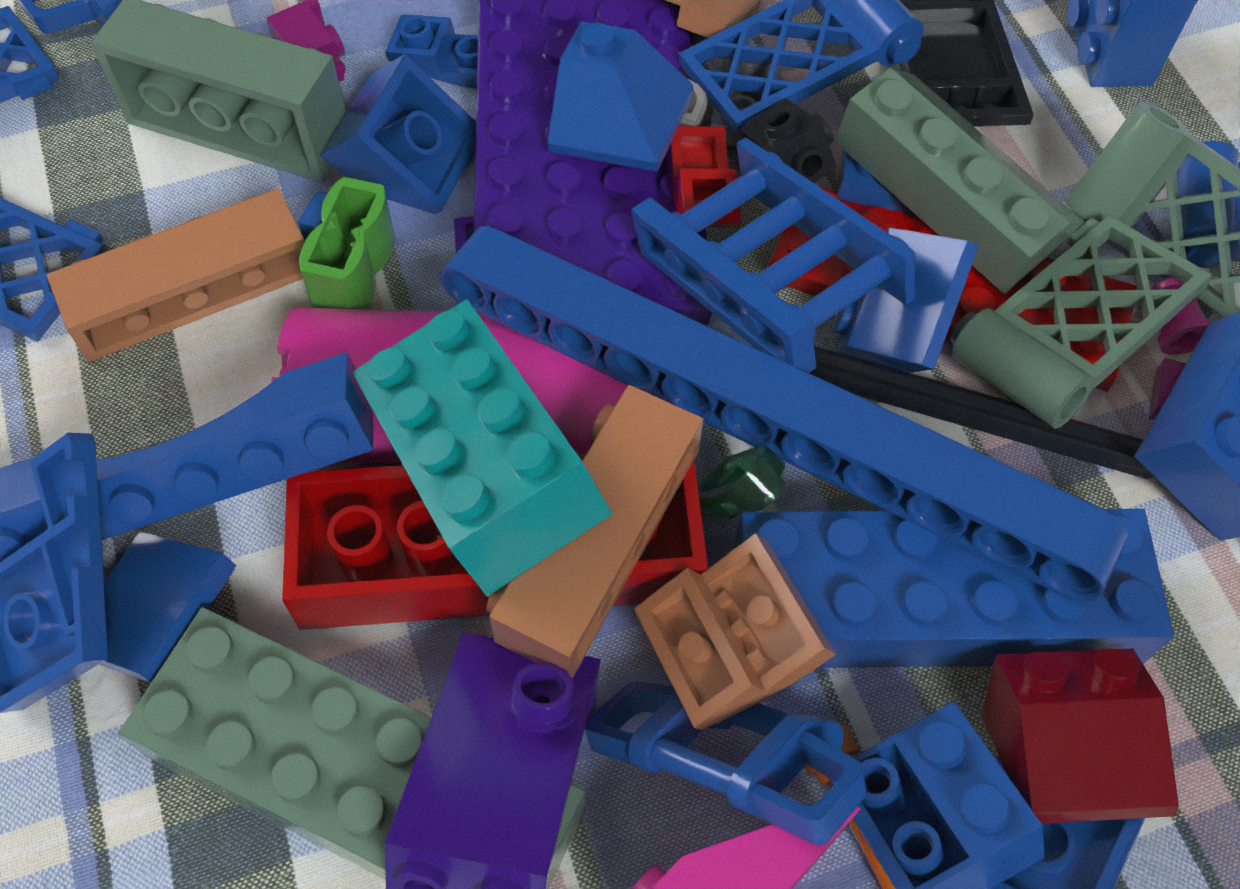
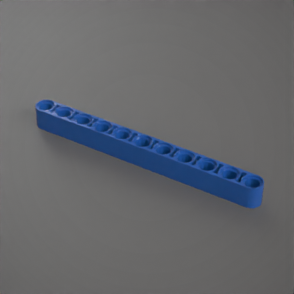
(797, 415)

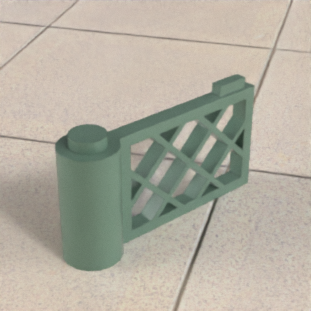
(1137, 168)
(1036, 360)

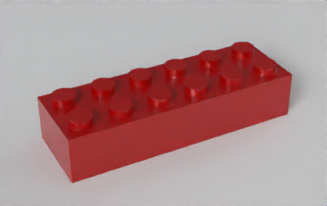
(372, 554)

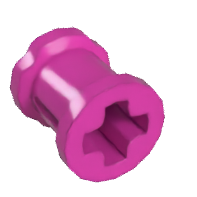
(1184, 329)

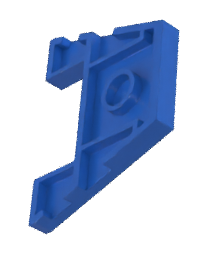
(55, 582)

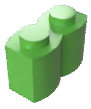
(348, 246)

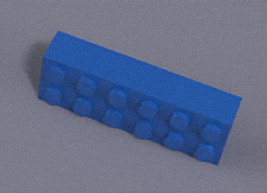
(918, 600)

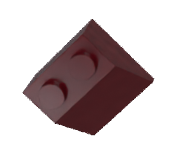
(1082, 735)

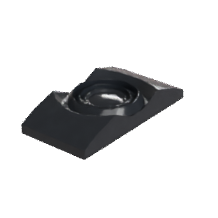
(969, 61)

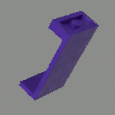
(482, 789)

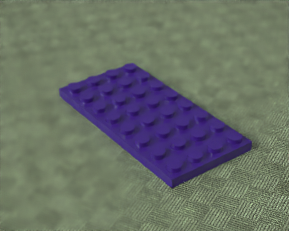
(554, 199)

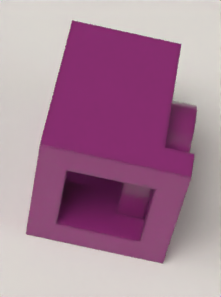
(305, 27)

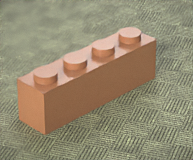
(178, 275)
(637, 466)

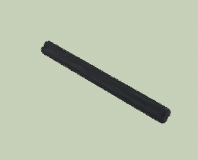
(979, 412)

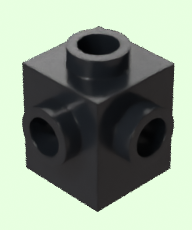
(795, 137)

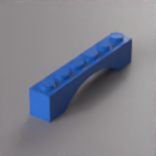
(281, 432)

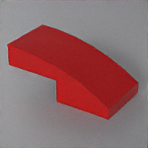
(699, 169)

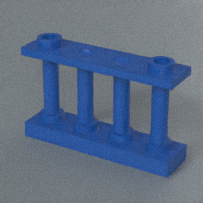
(749, 299)

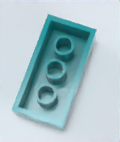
(480, 448)

